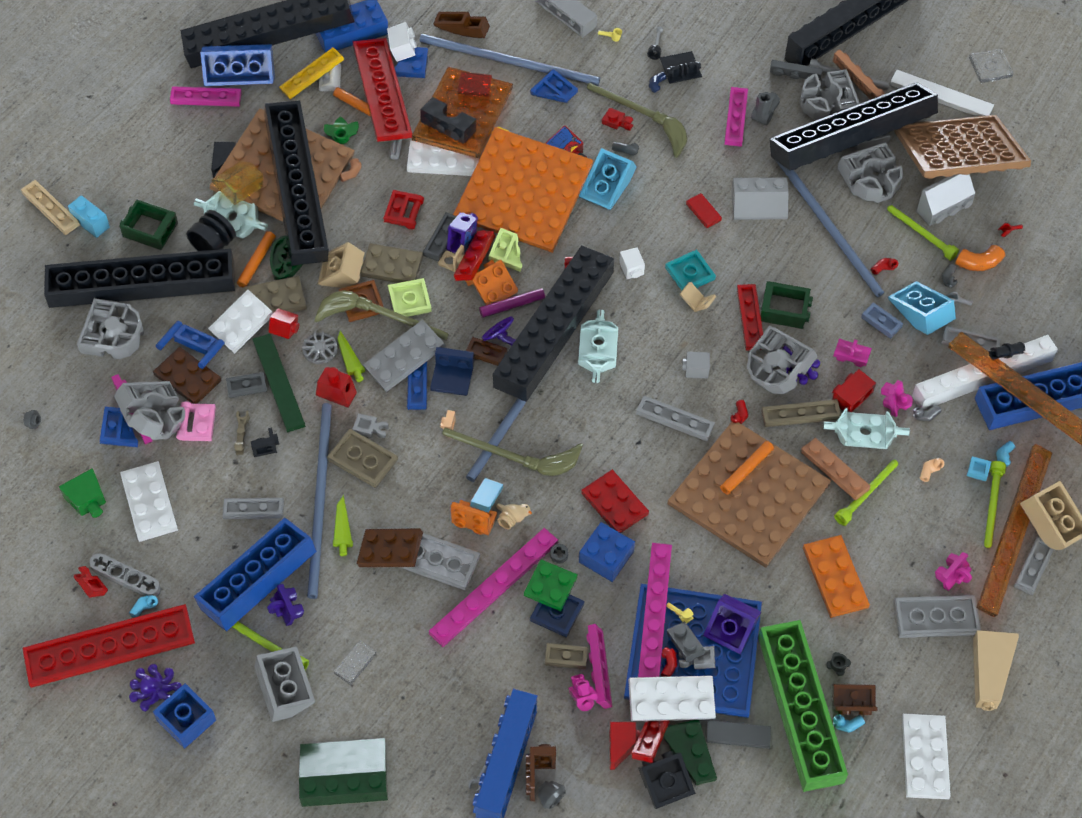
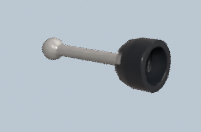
(655, 48)

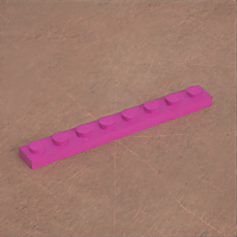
(493, 587)
(655, 610)

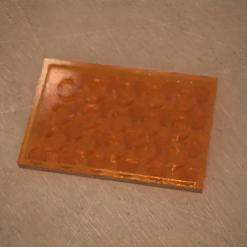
(482, 108)

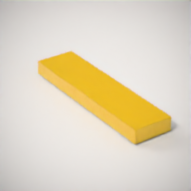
(311, 73)

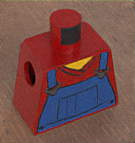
(567, 140)

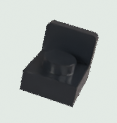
(265, 446)

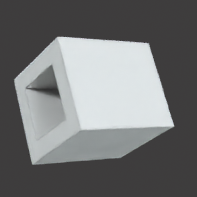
(632, 263)

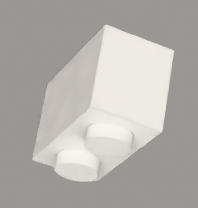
(401, 41)

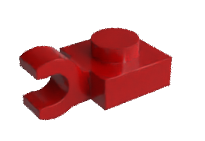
(615, 118)
(90, 584)

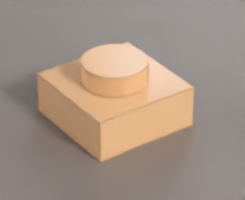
(449, 420)

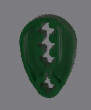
(277, 262)

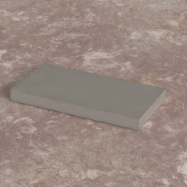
(936, 616)

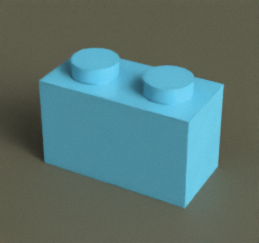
(89, 216)

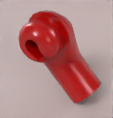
(884, 264)
(742, 413)
(671, 658)

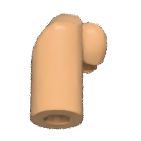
(930, 467)

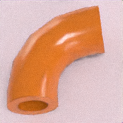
(980, 261)

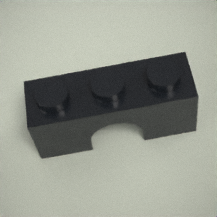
(459, 127)

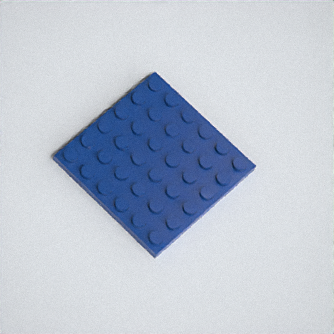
(732, 671)

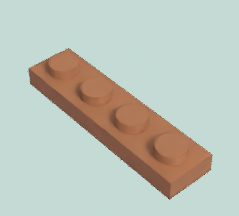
(856, 75)
(835, 469)

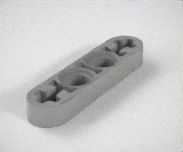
(126, 573)

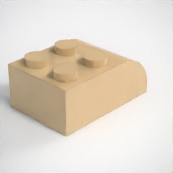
(1054, 516)

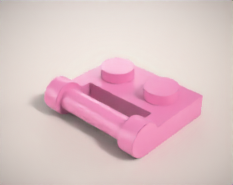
(202, 425)

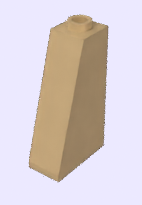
(992, 664)

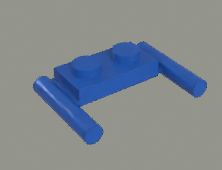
(193, 339)

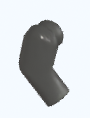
(626, 148)
(947, 276)

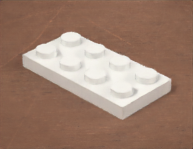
(435, 160)
(148, 501)
(671, 698)
(925, 756)

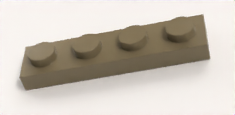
(801, 413)

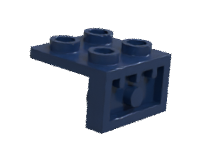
(452, 371)

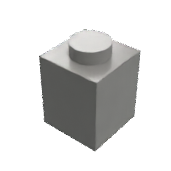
(696, 365)

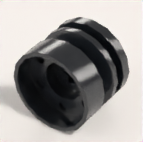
(211, 232)

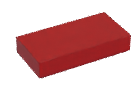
(703, 210)

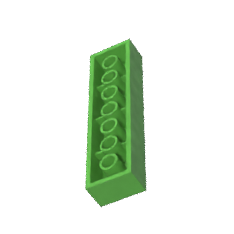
(802, 706)

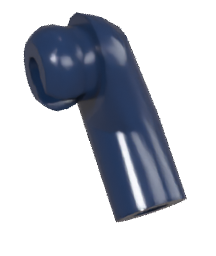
(655, 80)

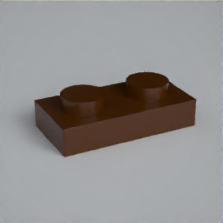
(486, 351)

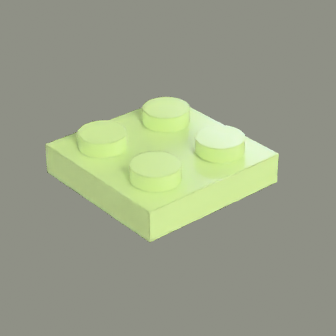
(410, 297)

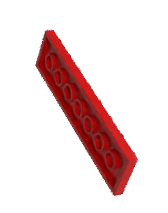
(382, 90)
(108, 645)

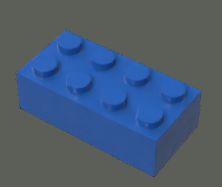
(368, 25)
(237, 65)

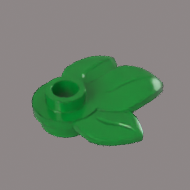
(341, 130)

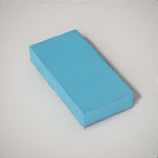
(486, 495)

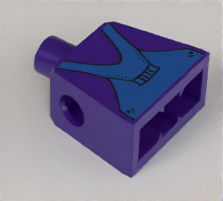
(464, 227)

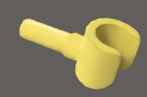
(615, 35)
(686, 615)

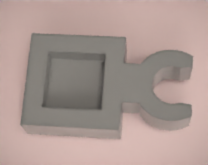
(368, 425)
(702, 662)

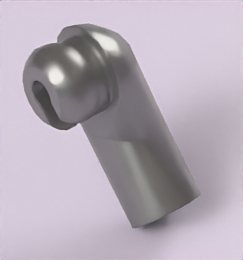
(922, 415)

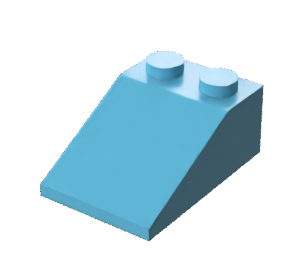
(607, 179)
(924, 307)

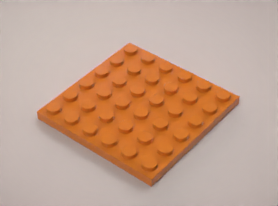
(524, 188)

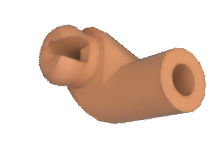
(353, 171)

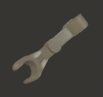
(242, 421)

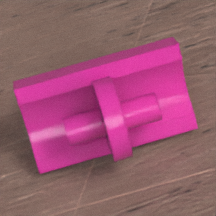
(852, 352)
(895, 397)
(957, 572)
(582, 692)

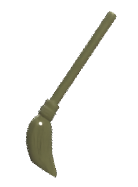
(671, 126)
(347, 300)
(549, 465)

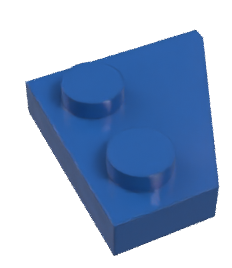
(413, 66)
(554, 87)
(116, 430)

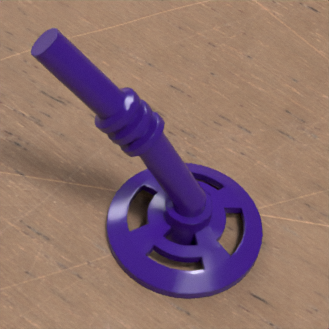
(500, 332)

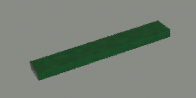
(279, 383)

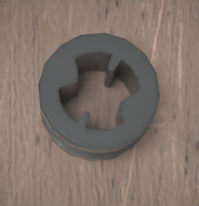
(564, 550)

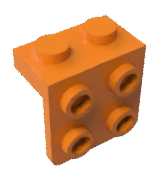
(494, 282)
(474, 519)

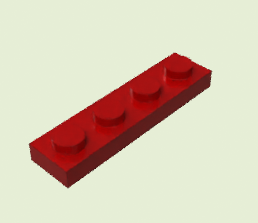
(474, 255)
(749, 314)

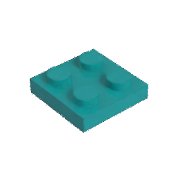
(690, 268)

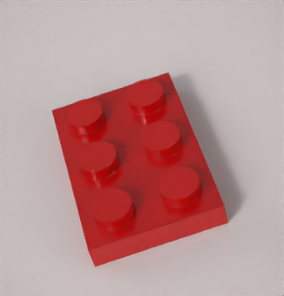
(615, 501)

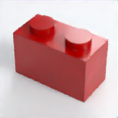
(854, 390)

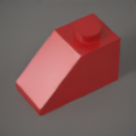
(622, 741)

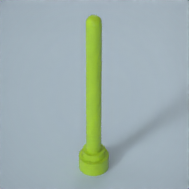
(949, 251)
(997, 470)
(844, 515)
(262, 641)

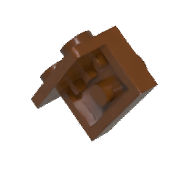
(854, 698)

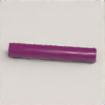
(512, 302)

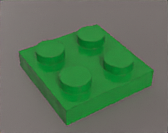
(550, 585)

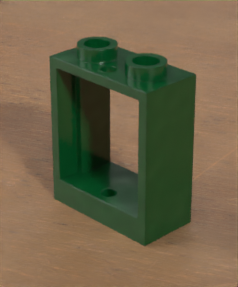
(163, 232)
(783, 317)

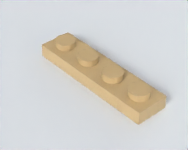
(50, 207)

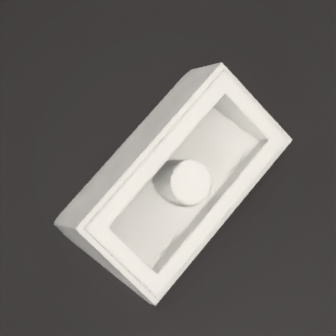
(331, 79)

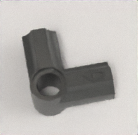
(765, 106)

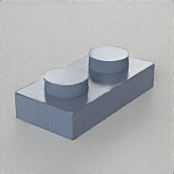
(881, 320)

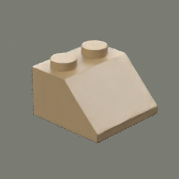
(342, 267)

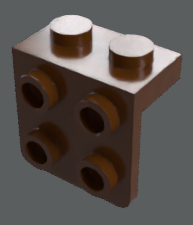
(539, 758)

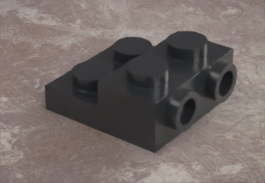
(666, 779)

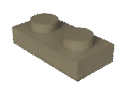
(566, 656)

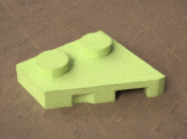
(506, 249)

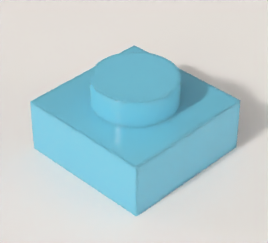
(978, 468)

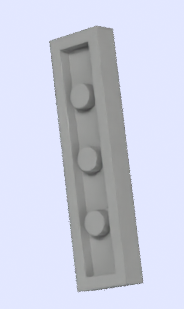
(675, 418)

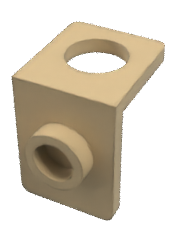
(457, 257)
(695, 299)

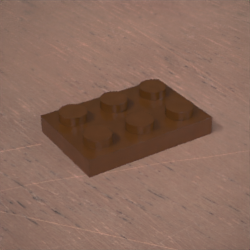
(187, 376)
(390, 547)

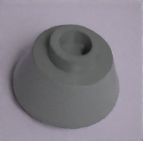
(551, 794)

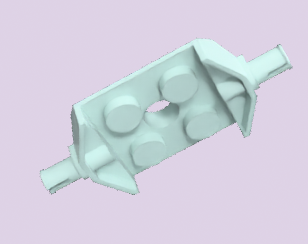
(246, 212)
(598, 357)
(881, 429)

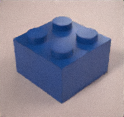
(606, 552)
(184, 715)

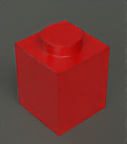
(283, 323)

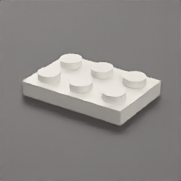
(241, 321)

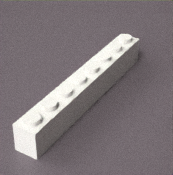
(969, 378)

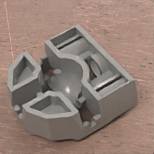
(830, 98)
(860, 168)
(106, 313)
(772, 343)
(146, 421)

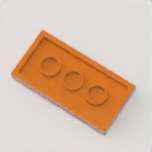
(836, 576)

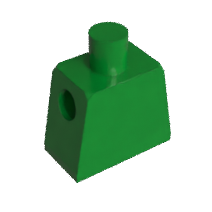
(84, 494)

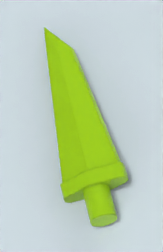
(351, 362)
(342, 533)

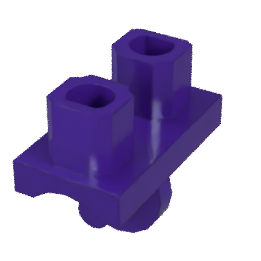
(282, 604)

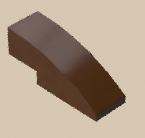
(462, 24)

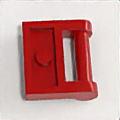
(397, 208)

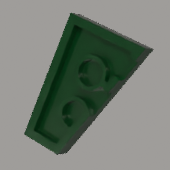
(690, 742)

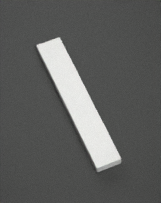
(946, 95)

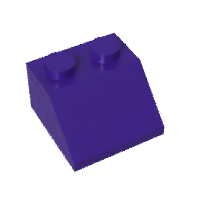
(732, 623)

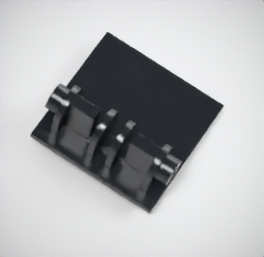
(681, 67)

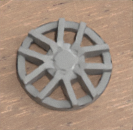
(320, 348)

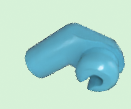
(1003, 453)
(143, 603)
(842, 724)

